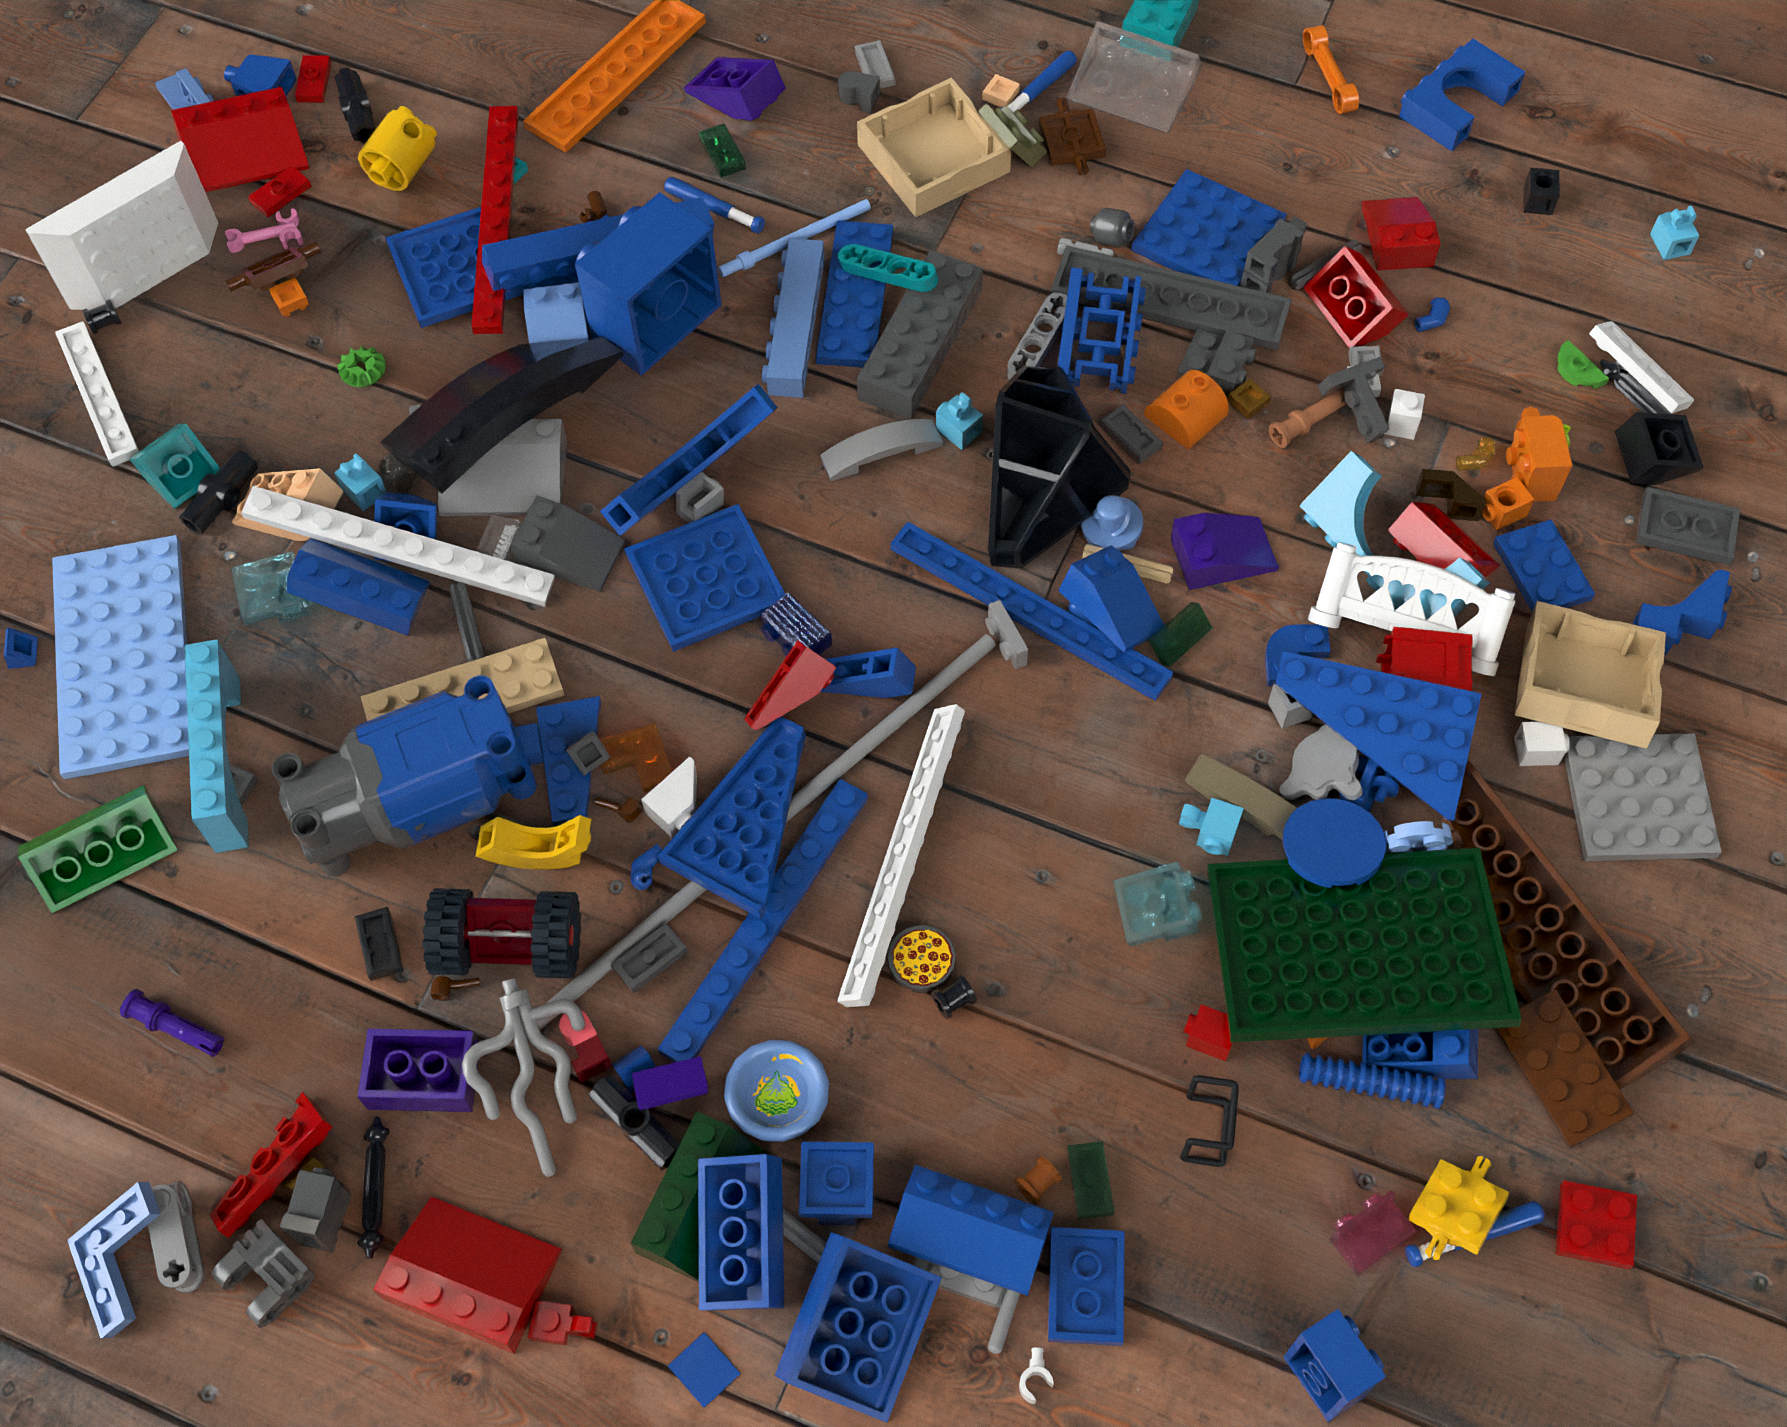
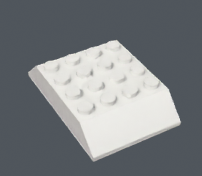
(128, 232)

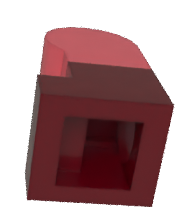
(592, 1055)

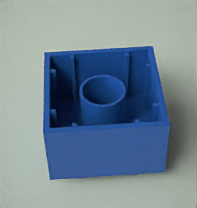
(649, 281)

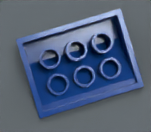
(858, 1327)

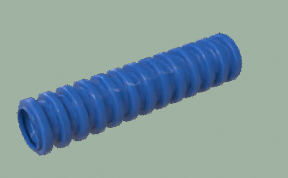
(1372, 1080)

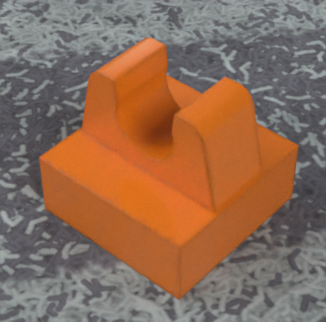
(289, 297)

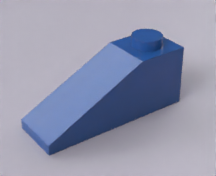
(873, 674)

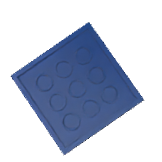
(1205, 229)
(440, 266)
(705, 577)

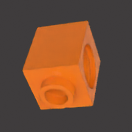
(1514, 496)

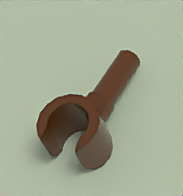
(627, 811)
(441, 986)

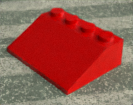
(240, 138)
(468, 1274)

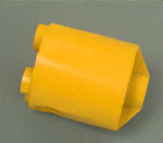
(397, 149)

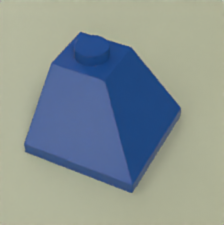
(407, 513)

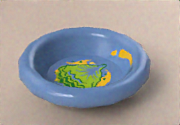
(776, 1090)

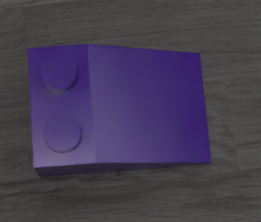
(738, 86)
(1221, 548)

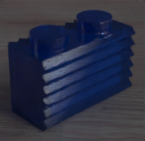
(791, 621)

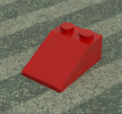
(1401, 233)

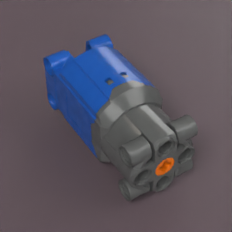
(406, 776)

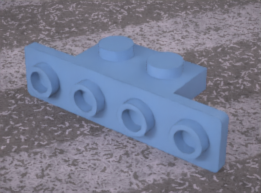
(182, 90)

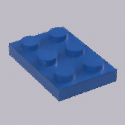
(1543, 566)
(1086, 1286)

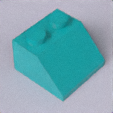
(175, 464)

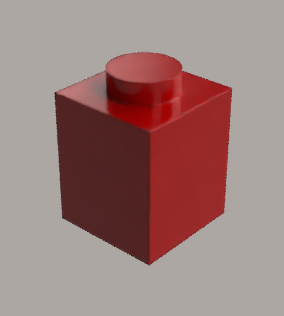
(1209, 1032)

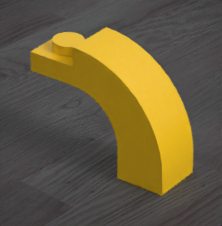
(533, 847)

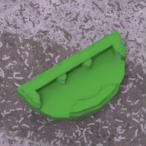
(1578, 368)

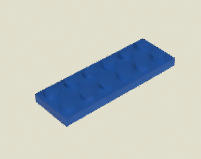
(851, 301)

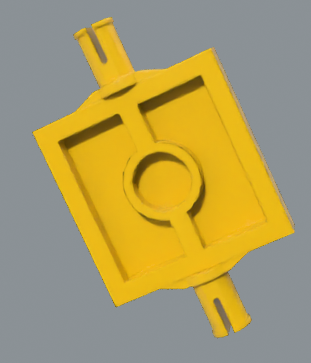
(1458, 1207)

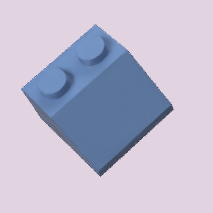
(555, 313)

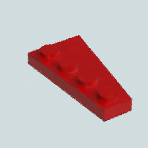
(272, 1165)

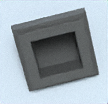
(588, 753)

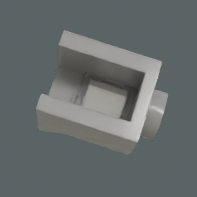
(699, 498)

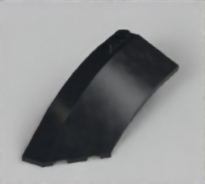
(492, 402)

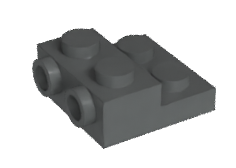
(1220, 358)

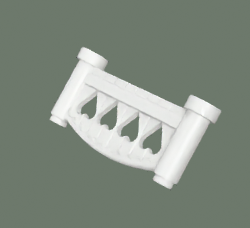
(1343, 597)

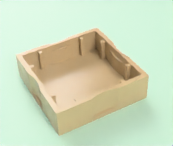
(933, 147)
(1591, 675)

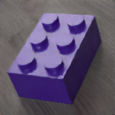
(416, 1070)

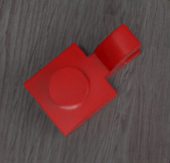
(555, 1322)

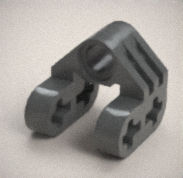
(274, 1263)

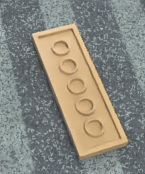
(520, 675)

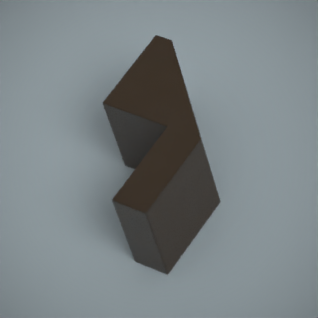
(1462, 499)

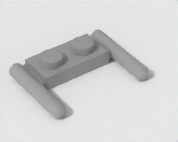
(981, 1292)

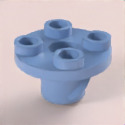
(1114, 523)

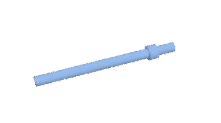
(748, 259)

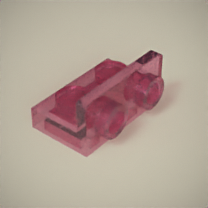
(1371, 1233)

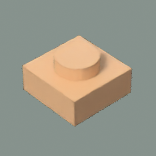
(1000, 91)

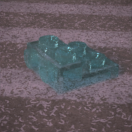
(263, 590)
(1157, 904)

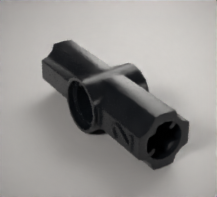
(355, 105)
(218, 492)
(621, 1107)

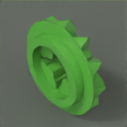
(356, 376)

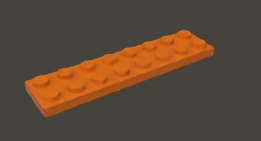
(613, 73)

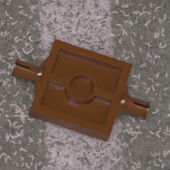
(1072, 136)
(267, 271)

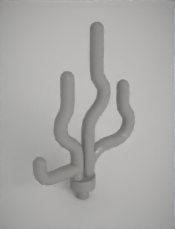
(522, 1022)

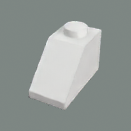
(673, 799)

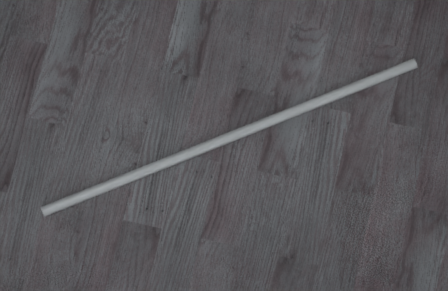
(798, 802)

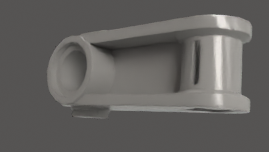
(176, 1239)

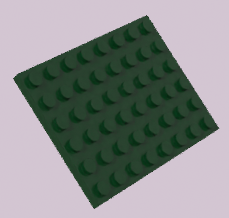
(1362, 959)

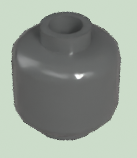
(1112, 227)

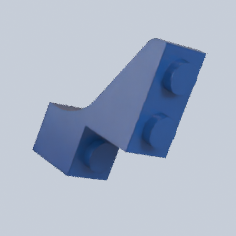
(1696, 615)

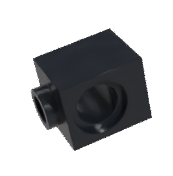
(1541, 191)

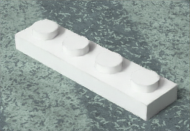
(1641, 366)

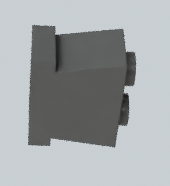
(316, 1210)

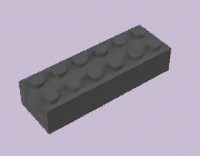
(919, 337)

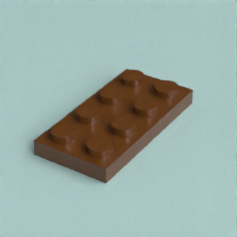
(1565, 1070)

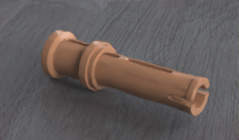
(1300, 422)

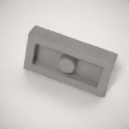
(1011, 642)

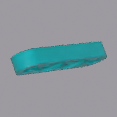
(918, 276)

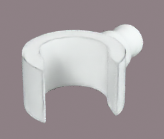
(1035, 1368)

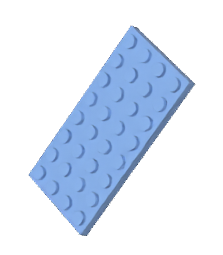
(120, 657)

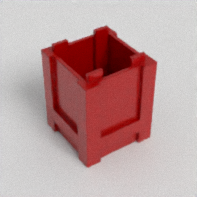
(1429, 656)

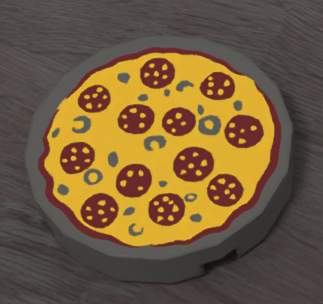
(921, 958)

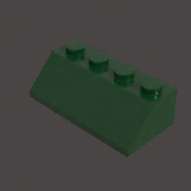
(672, 1221)

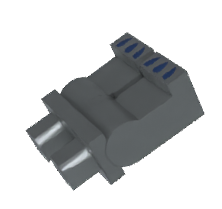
(1274, 255)

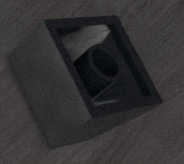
(1658, 448)

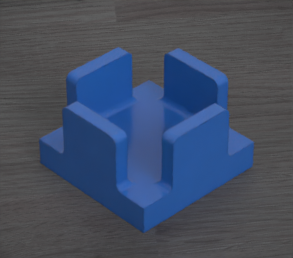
(836, 1181)

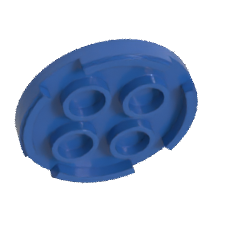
(1333, 842)

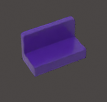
(670, 1083)

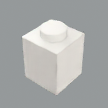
(1404, 413)
(1540, 744)

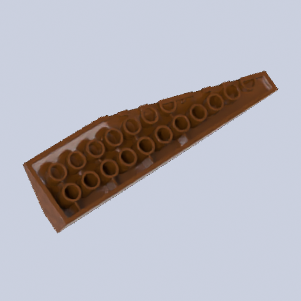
(1561, 945)

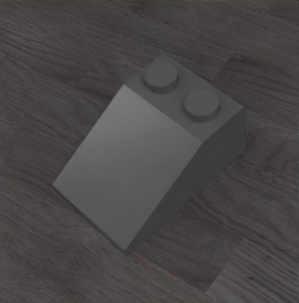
(566, 544)

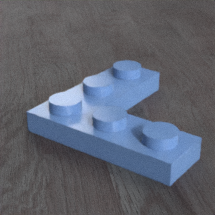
(95, 1259)

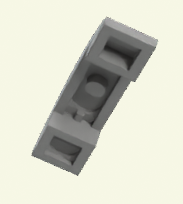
(879, 443)

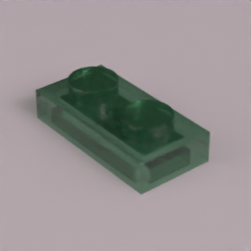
(722, 150)
(1180, 634)
(1090, 1180)

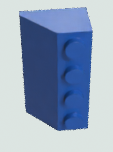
(356, 586)
(970, 1229)
(740, 1233)

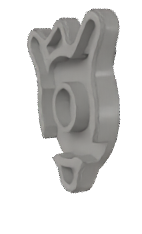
(1323, 764)

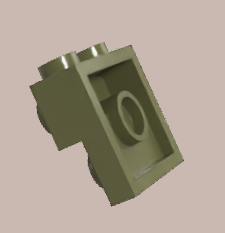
(1014, 132)

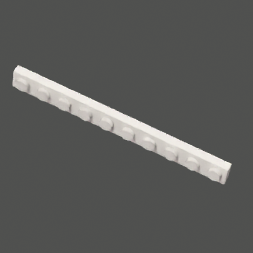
(398, 546)
(901, 858)

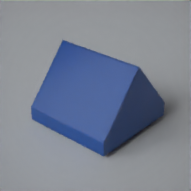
(20, 649)
(632, 1062)

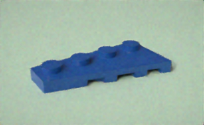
(559, 728)

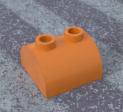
(1189, 408)

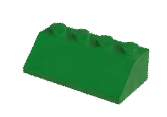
(97, 849)

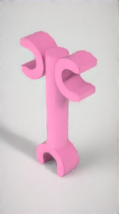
(284, 230)

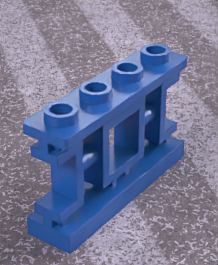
(1076, 329)

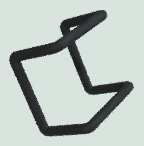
(1228, 1125)

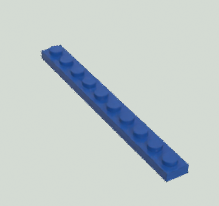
(1031, 611)
(756, 934)

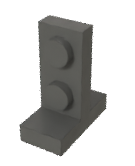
(1359, 396)

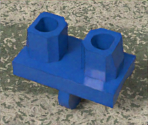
(1374, 782)

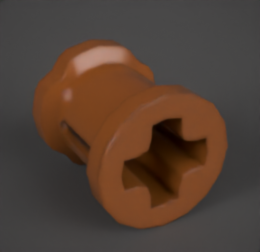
(1038, 1180)

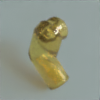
(1480, 458)

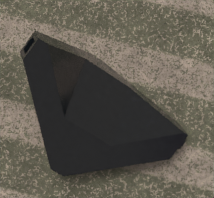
(1045, 466)

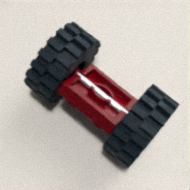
(502, 931)

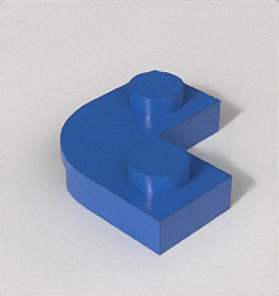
(1300, 639)

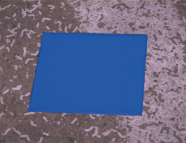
(704, 1369)

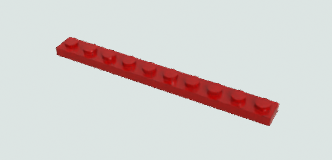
(495, 213)

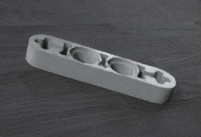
(1037, 337)

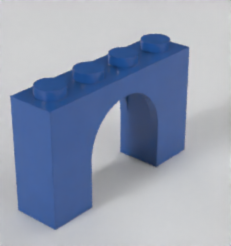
(1470, 67)

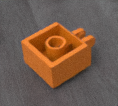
(1540, 454)

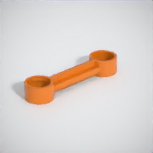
(1344, 95)

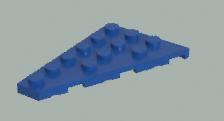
(1400, 723)
(739, 828)

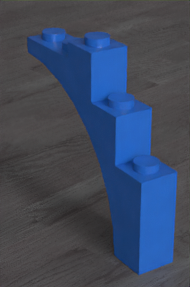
(689, 460)

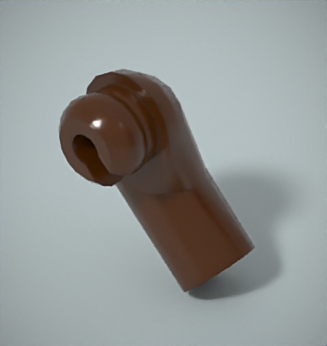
(597, 209)

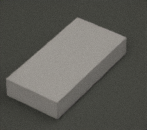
(875, 62)

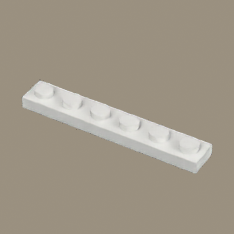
(97, 393)

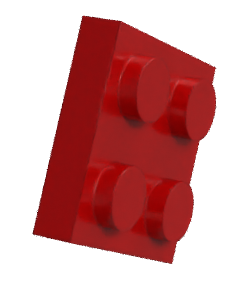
(1596, 1225)

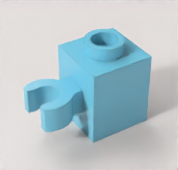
(1675, 233)
(959, 420)
(360, 482)
(1215, 826)

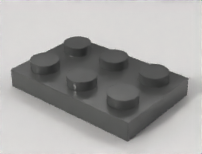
(1688, 525)

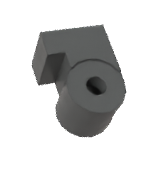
(859, 89)

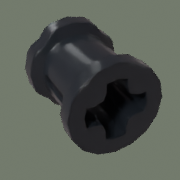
(101, 316)
(954, 997)

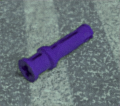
(160, 1017)

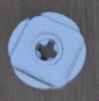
(1418, 837)

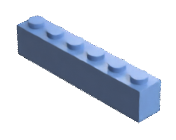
(795, 318)

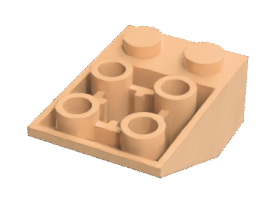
(306, 485)

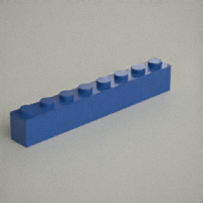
(556, 250)

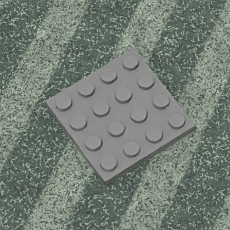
(1641, 799)

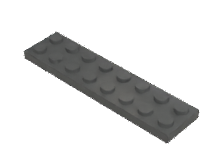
(1182, 297)

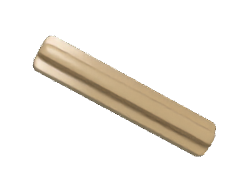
(1144, 567)

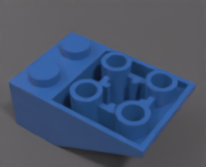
(1433, 1053)

